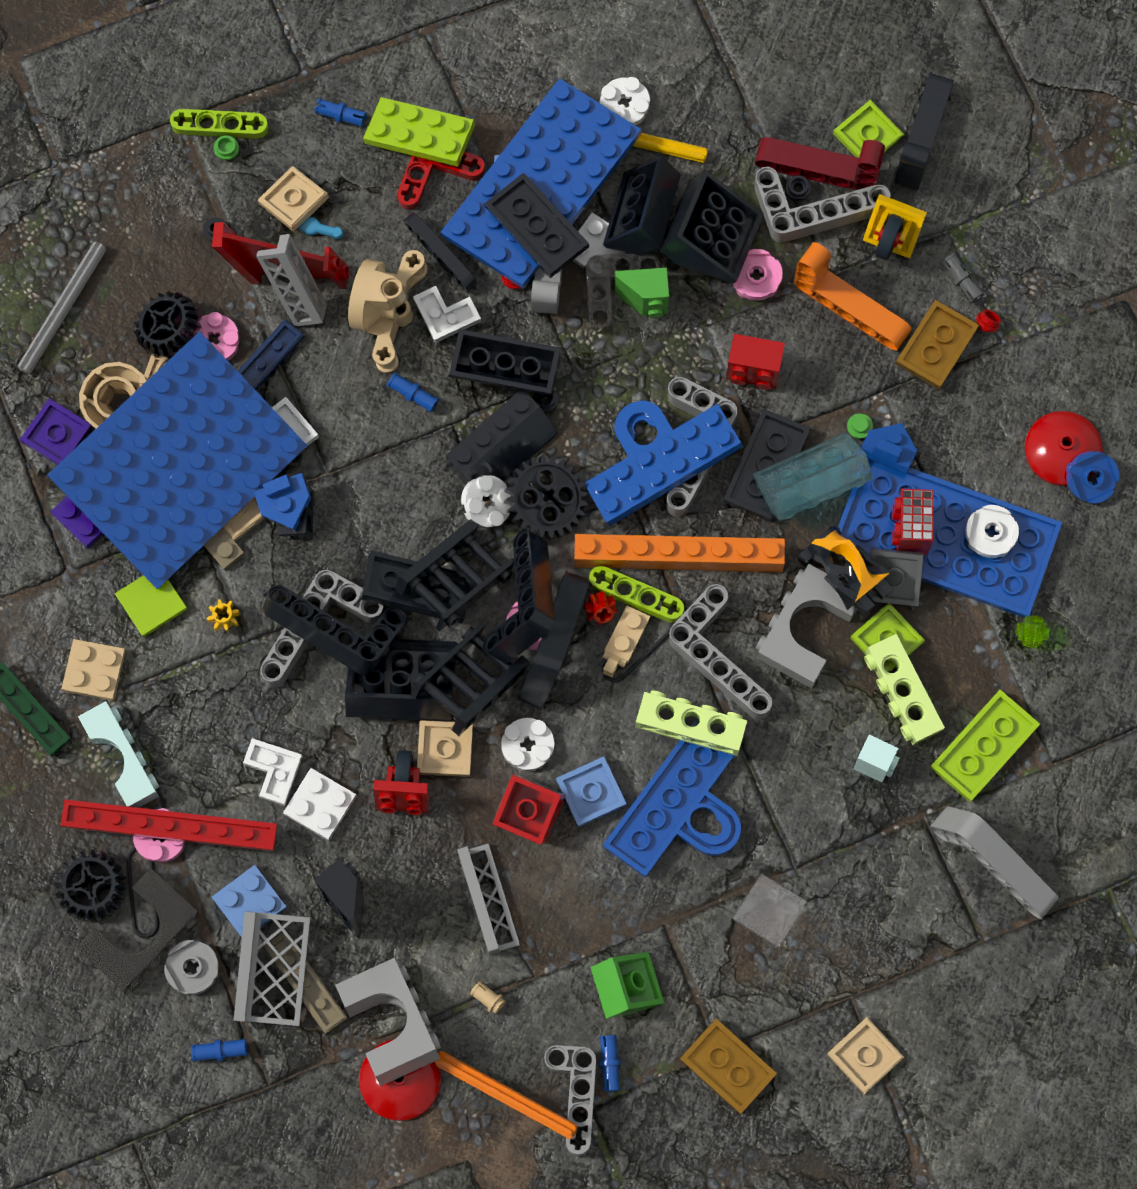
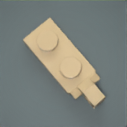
(624, 639)

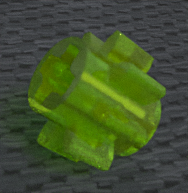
(1032, 631)

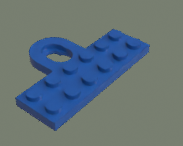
(662, 464)
(666, 809)

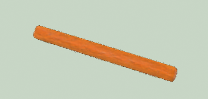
(506, 1095)

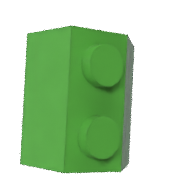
(644, 290)
(627, 984)

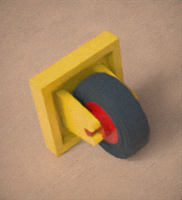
(894, 227)

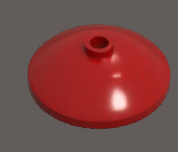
(1045, 449)
(400, 1099)

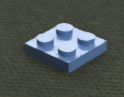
(591, 791)
(248, 893)

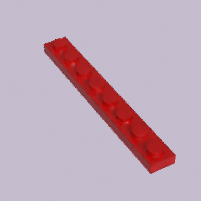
(169, 825)

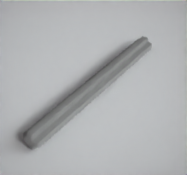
(62, 307)

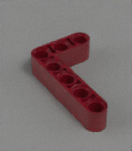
(822, 164)

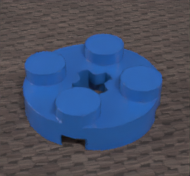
(1079, 470)

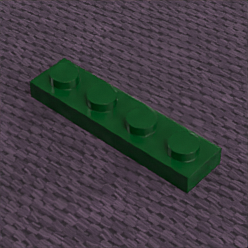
(31, 713)

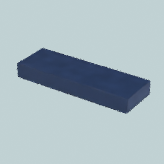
(271, 354)

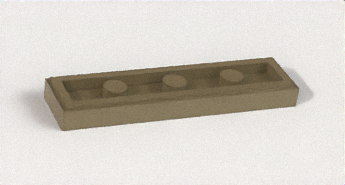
(315, 994)

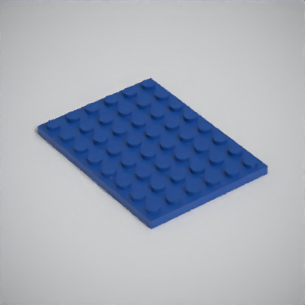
(177, 460)

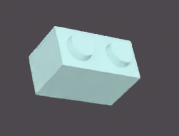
(877, 759)

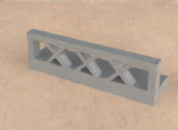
(300, 284)
(478, 900)

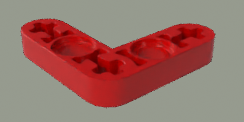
(427, 166)

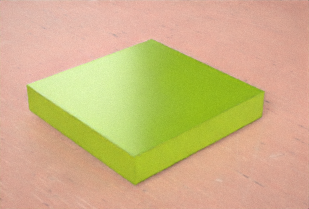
(867, 124)
(150, 606)
(883, 625)

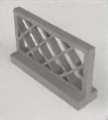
(248, 965)

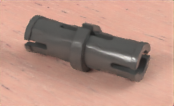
(963, 278)

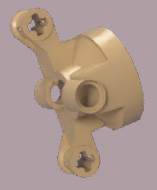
(376, 299)
(103, 383)

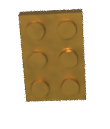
(937, 344)
(728, 1066)

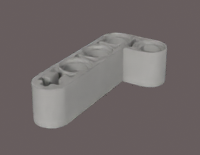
(546, 292)
(576, 1101)

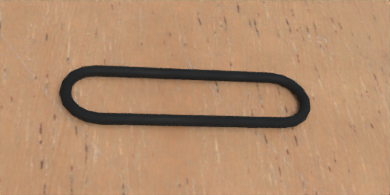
(641, 659)
(132, 899)

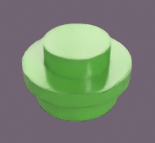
(226, 147)
(859, 426)

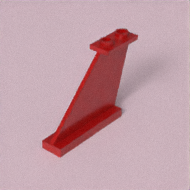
(242, 253)

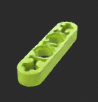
(218, 128)
(638, 590)

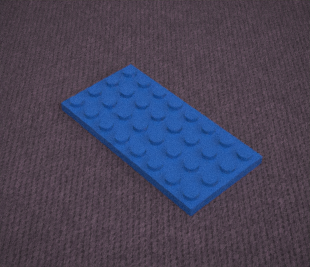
(566, 152)
(1000, 582)

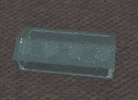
(813, 476)

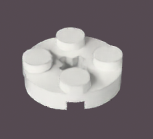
(630, 89)
(474, 505)
(1004, 524)
(518, 756)

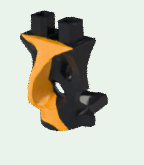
(859, 569)

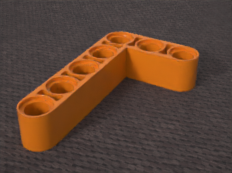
(846, 301)

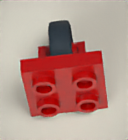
(402, 788)

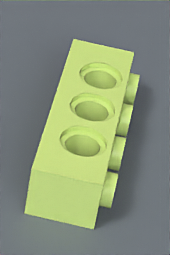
(892, 650)
(676, 728)

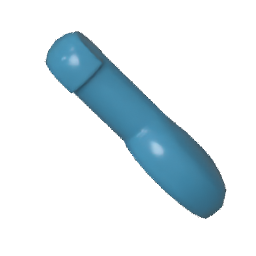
(313, 227)

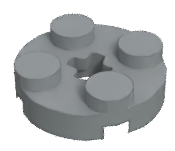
(177, 963)

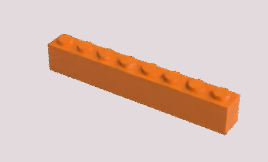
(679, 553)

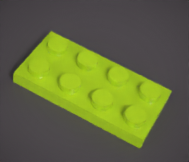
(419, 131)
(985, 746)

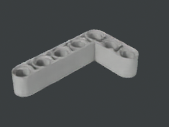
(813, 211)
(688, 404)
(326, 598)
(715, 657)
(997, 857)

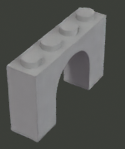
(779, 646)
(387, 986)

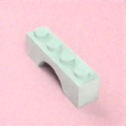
(103, 728)

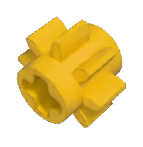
(224, 623)

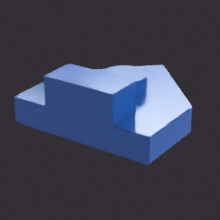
(890, 447)
(284, 500)

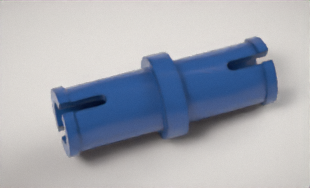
(340, 112)
(412, 392)
(219, 1050)
(609, 1062)

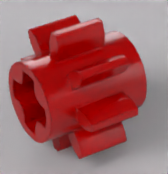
(600, 607)

